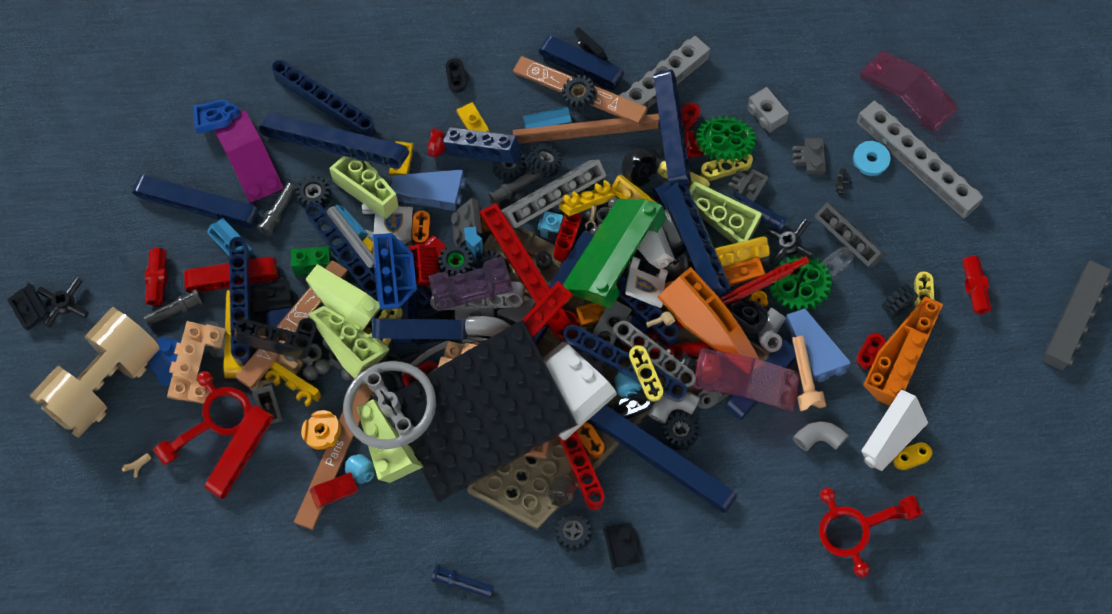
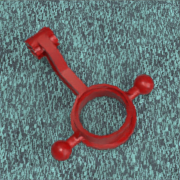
(168, 452)
(907, 508)

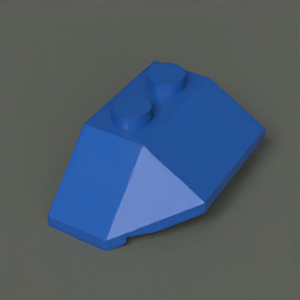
(393, 271)

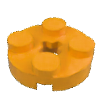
(327, 438)

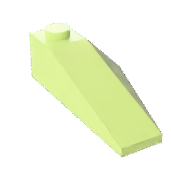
(343, 297)
(349, 344)

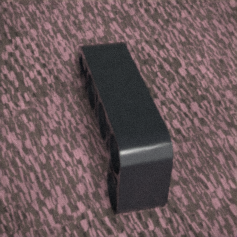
(245, 328)

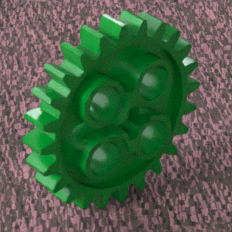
(726, 139)
(817, 287)

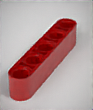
(218, 277)
(238, 452)
(582, 472)

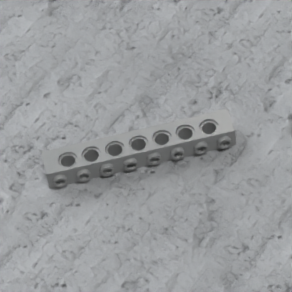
(920, 167)

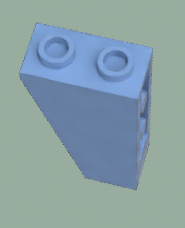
(430, 189)
(822, 352)

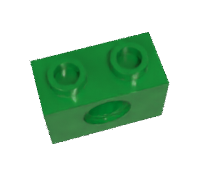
(305, 259)

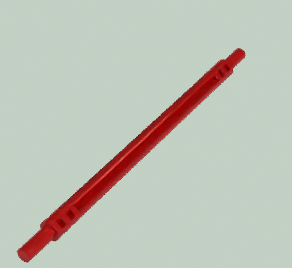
(740, 292)

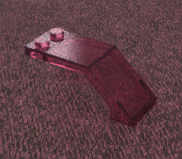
(913, 86)
(747, 378)

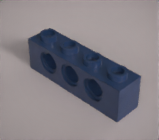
(482, 145)

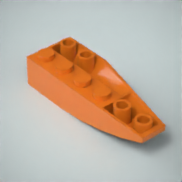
(705, 314)
(901, 353)

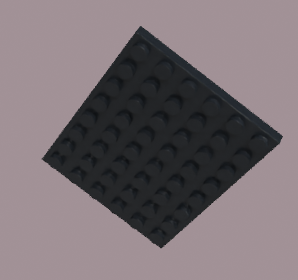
(487, 412)

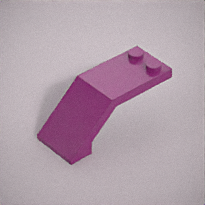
(249, 158)

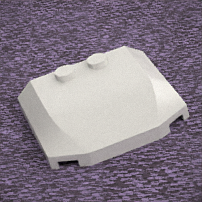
(580, 384)

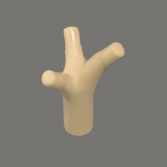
(136, 465)

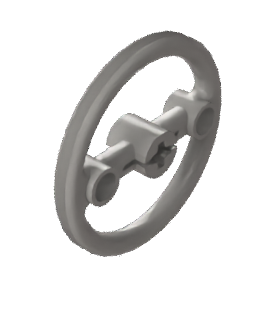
(405, 436)

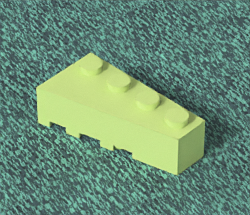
(364, 184)
(724, 214)
(388, 463)

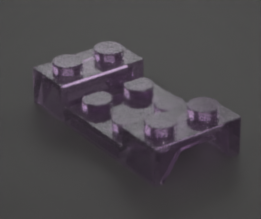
(470, 285)

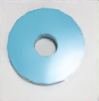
(875, 149)

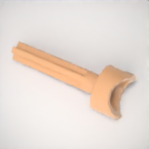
(810, 396)

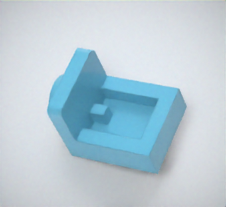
(550, 222)

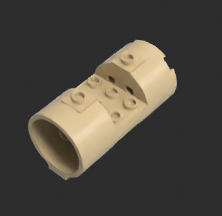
(121, 347)

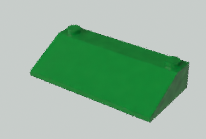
(612, 249)

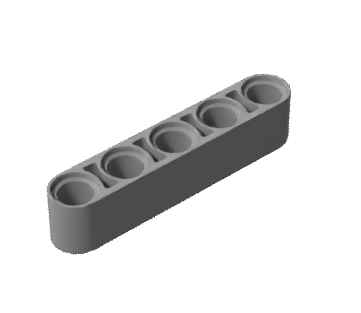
(506, 300)
(648, 344)

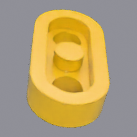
(913, 456)

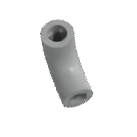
(484, 325)
(768, 335)
(664, 406)
(820, 432)

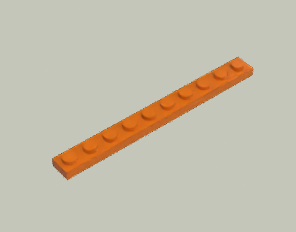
(735, 273)

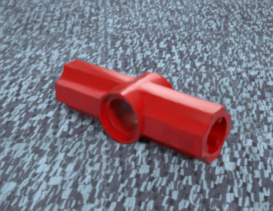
(156, 277)
(976, 285)

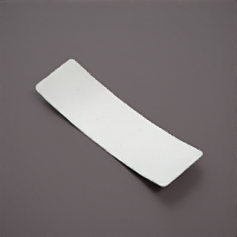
(431, 351)

